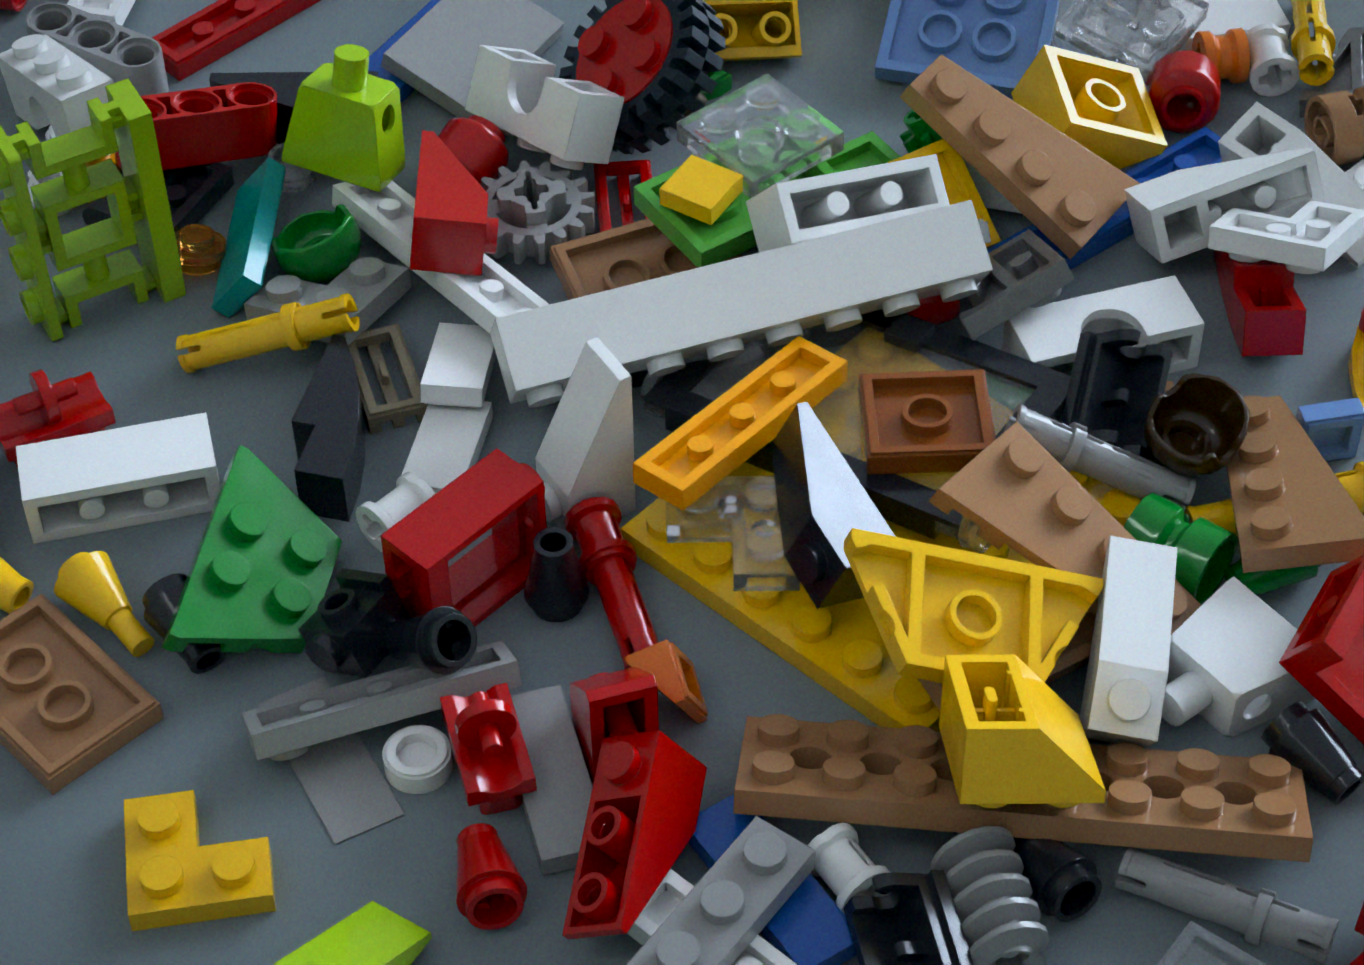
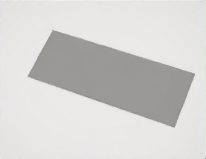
(342, 779)

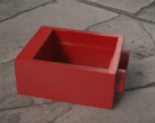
(486, 496)

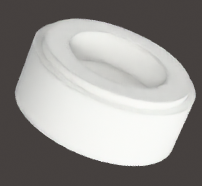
(417, 759)

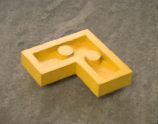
(184, 883)

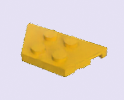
(965, 603)

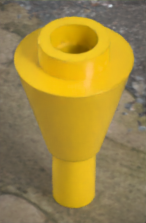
(94, 589)

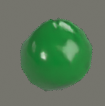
(318, 244)

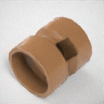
(1337, 124)

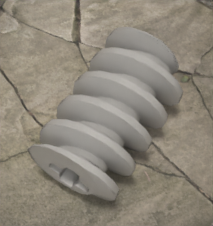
(993, 898)

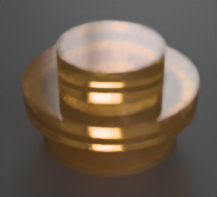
(200, 249)

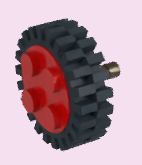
(651, 57)

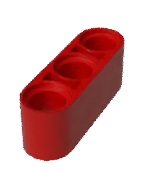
(213, 124)

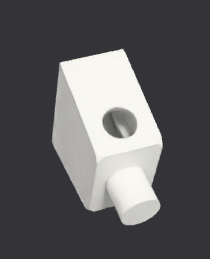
(1229, 663)

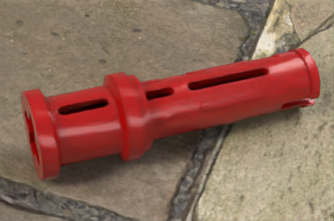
(609, 565)

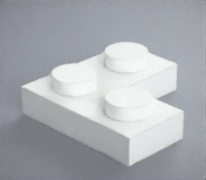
(1303, 242)

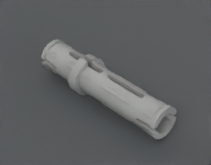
(1103, 461)
(1227, 904)

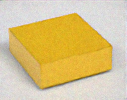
(701, 189)

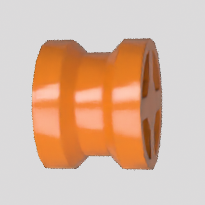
(1227, 52)

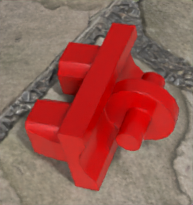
(53, 412)
(489, 749)

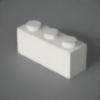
(845, 201)
(118, 477)

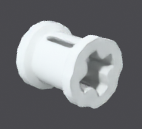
(1272, 68)
(380, 516)
(844, 864)

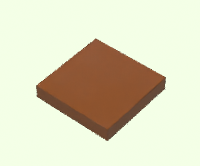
(924, 420)

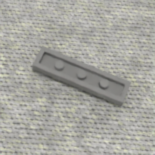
(291, 726)

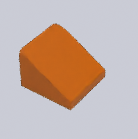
(673, 675)

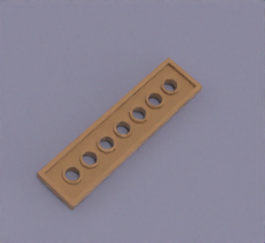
(905, 781)

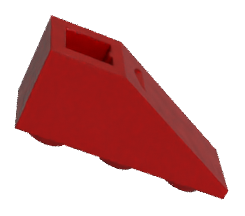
(634, 830)

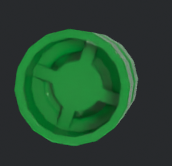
(1201, 546)

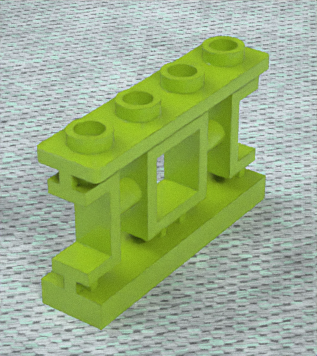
(135, 202)

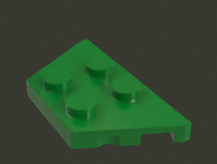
(255, 568)

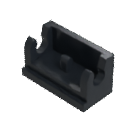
(1115, 387)
(910, 925)

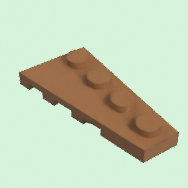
(1027, 160)
(1287, 496)
(1039, 510)

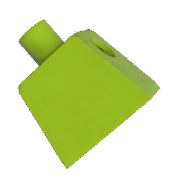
(347, 123)

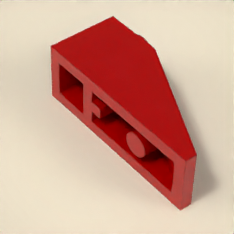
(449, 214)

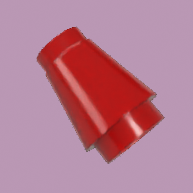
(487, 879)

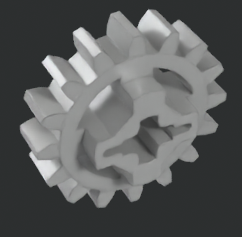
(538, 209)

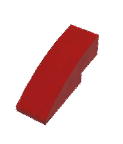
(1261, 306)

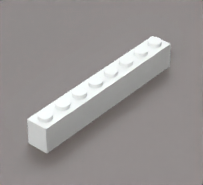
(746, 301)

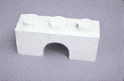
(51, 84)
(546, 113)
(1153, 307)

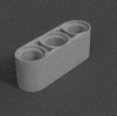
(103, 44)

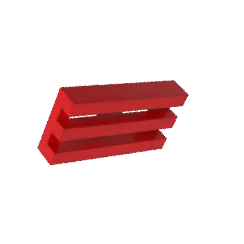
(622, 170)

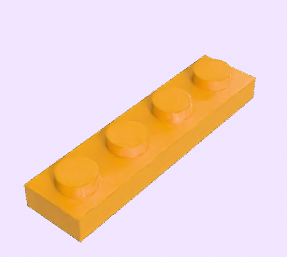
(738, 423)

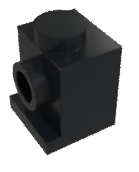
(352, 623)

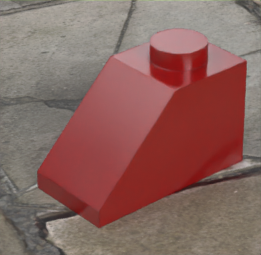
(612, 707)

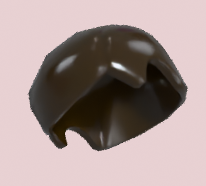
(1197, 425)

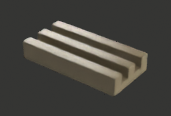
(393, 409)

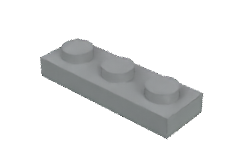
(731, 900)

